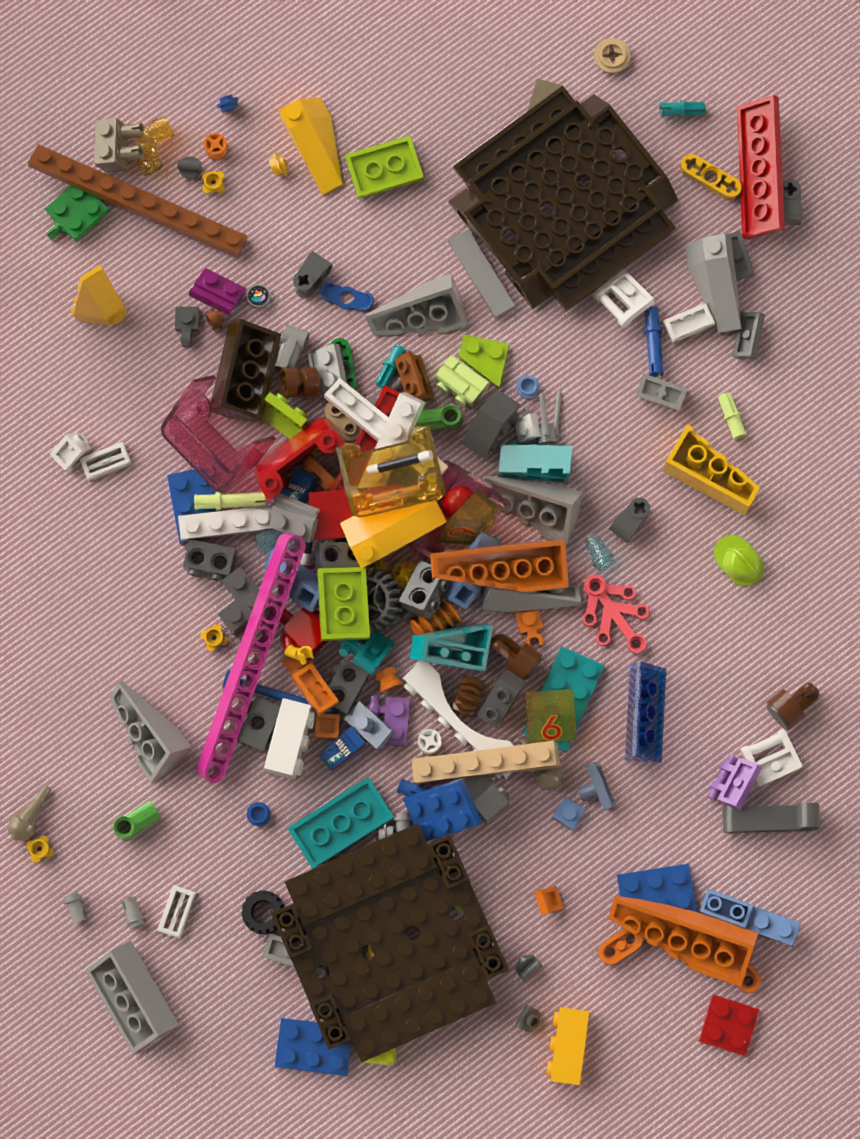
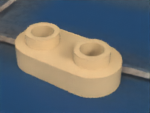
(341, 421)

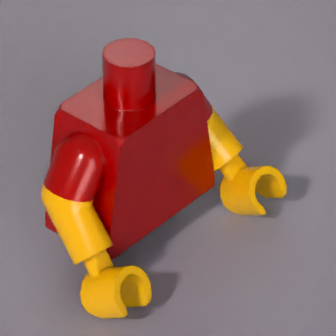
(301, 635)

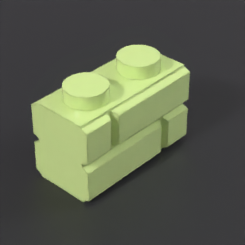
(461, 382)

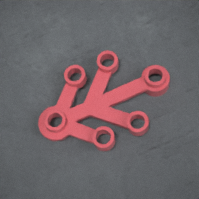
(612, 611)

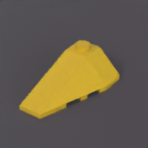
(313, 136)
(97, 300)
(385, 532)

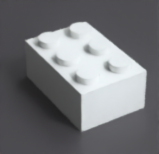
(290, 739)

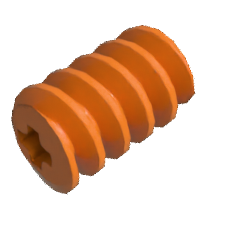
(438, 620)

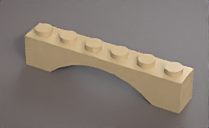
(485, 762)

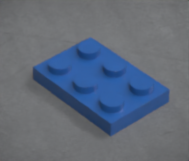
(182, 491)
(443, 809)
(661, 885)
(304, 1048)

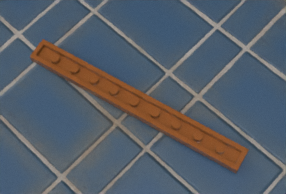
(137, 201)

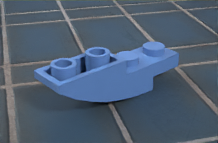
(750, 917)

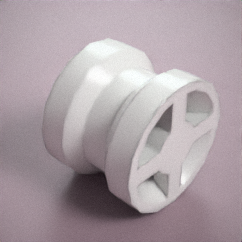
(431, 738)

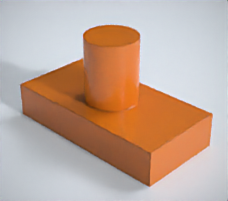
(314, 689)

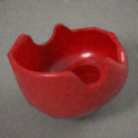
(455, 499)

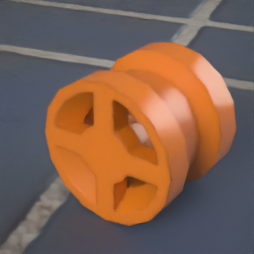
(216, 141)
(388, 679)

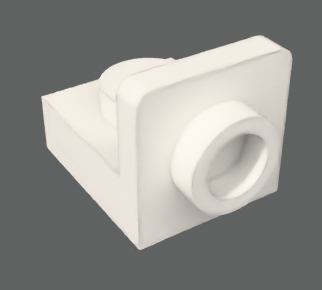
(70, 450)

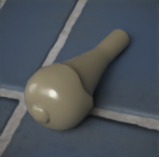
(547, 778)
(22, 826)

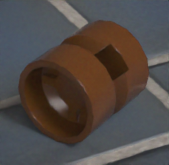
(299, 382)

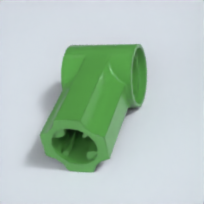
(436, 418)
(138, 819)

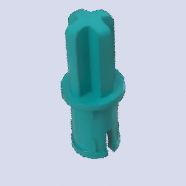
(682, 109)
(389, 366)

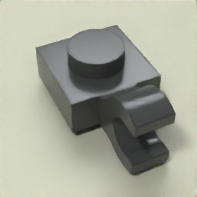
(186, 322)

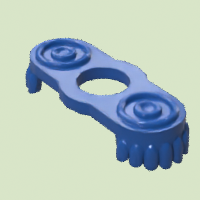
(332, 293)

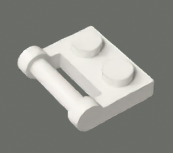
(628, 292)
(777, 764)

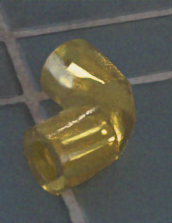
(155, 133)

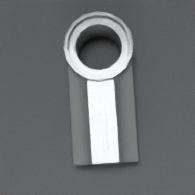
(293, 342)

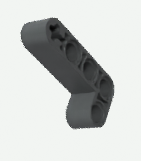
(772, 818)

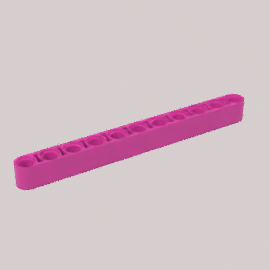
(250, 669)

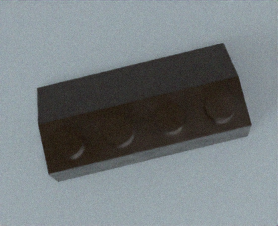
(245, 371)

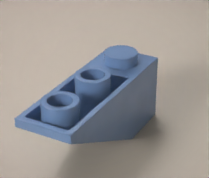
(304, 588)
(464, 593)

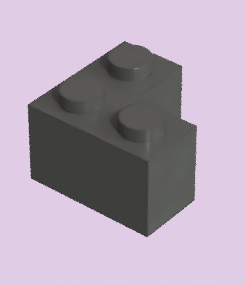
(490, 423)
(245, 594)
(487, 797)

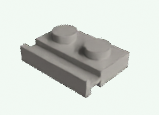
(329, 367)
(294, 517)

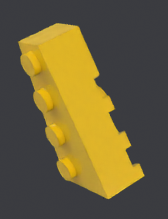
(709, 472)

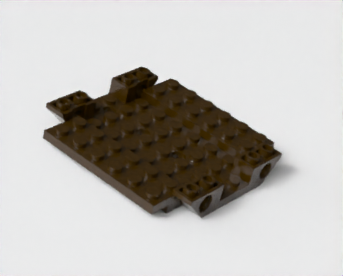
(592, 227)
(372, 902)

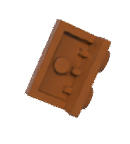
(414, 376)

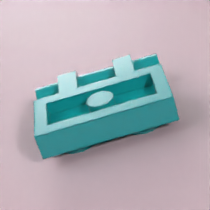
(371, 653)

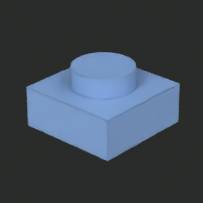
(568, 813)

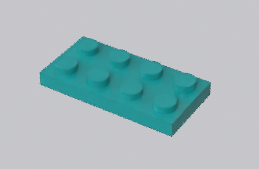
(576, 673)
(340, 823)

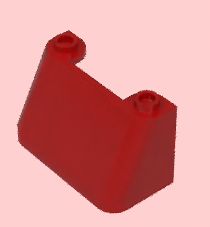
(270, 471)

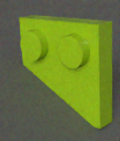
(485, 357)

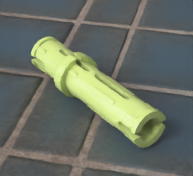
(229, 500)

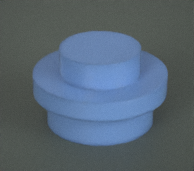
(527, 387)

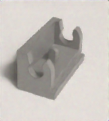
(661, 392)

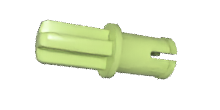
(732, 416)

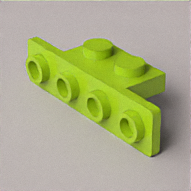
(283, 417)

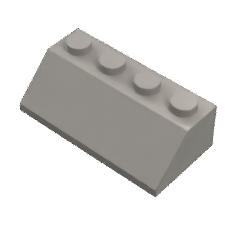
(131, 997)

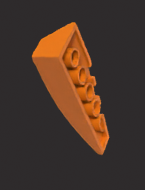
(507, 566)
(697, 939)

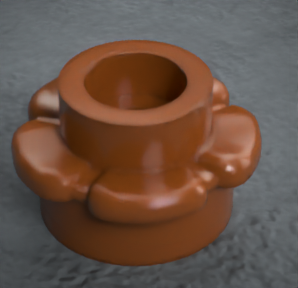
(215, 319)

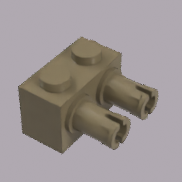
(112, 146)

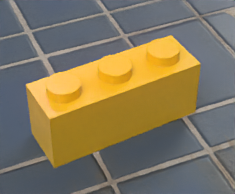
(568, 1045)

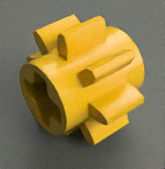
(403, 573)

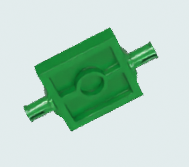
(75, 213)

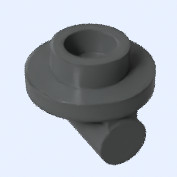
(189, 167)
(527, 966)
(528, 1019)

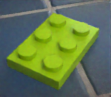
(384, 167)
(343, 603)

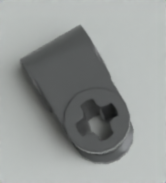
(792, 203)
(313, 271)
(628, 522)

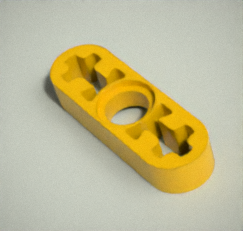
(708, 167)

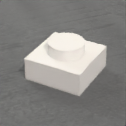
(527, 428)

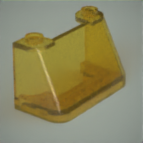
(393, 488)

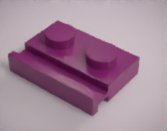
(217, 291)

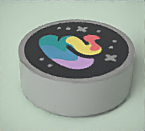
(258, 296)

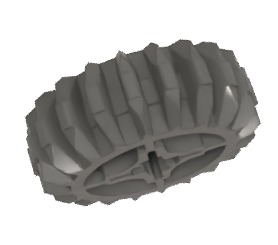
(385, 599)

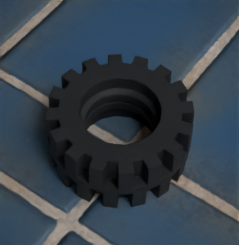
(248, 908)

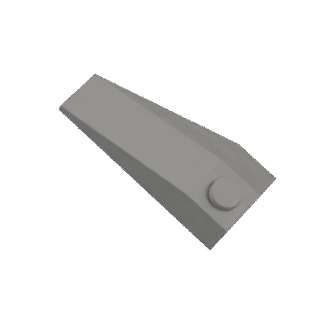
(714, 274)
(425, 308)
(542, 505)
(512, 601)
(155, 738)

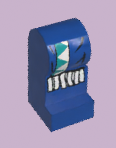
(300, 486)
(342, 748)

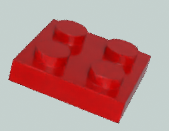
(728, 1025)

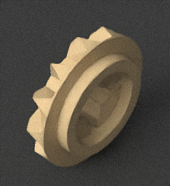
(619, 48)

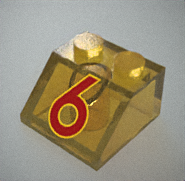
(471, 519)
(550, 716)

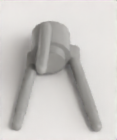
(547, 432)

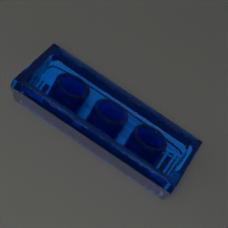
(645, 713)

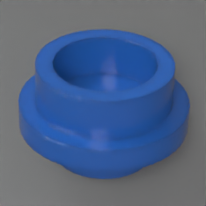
(228, 103)
(258, 814)

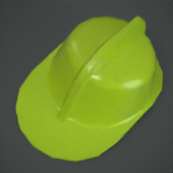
(738, 560)

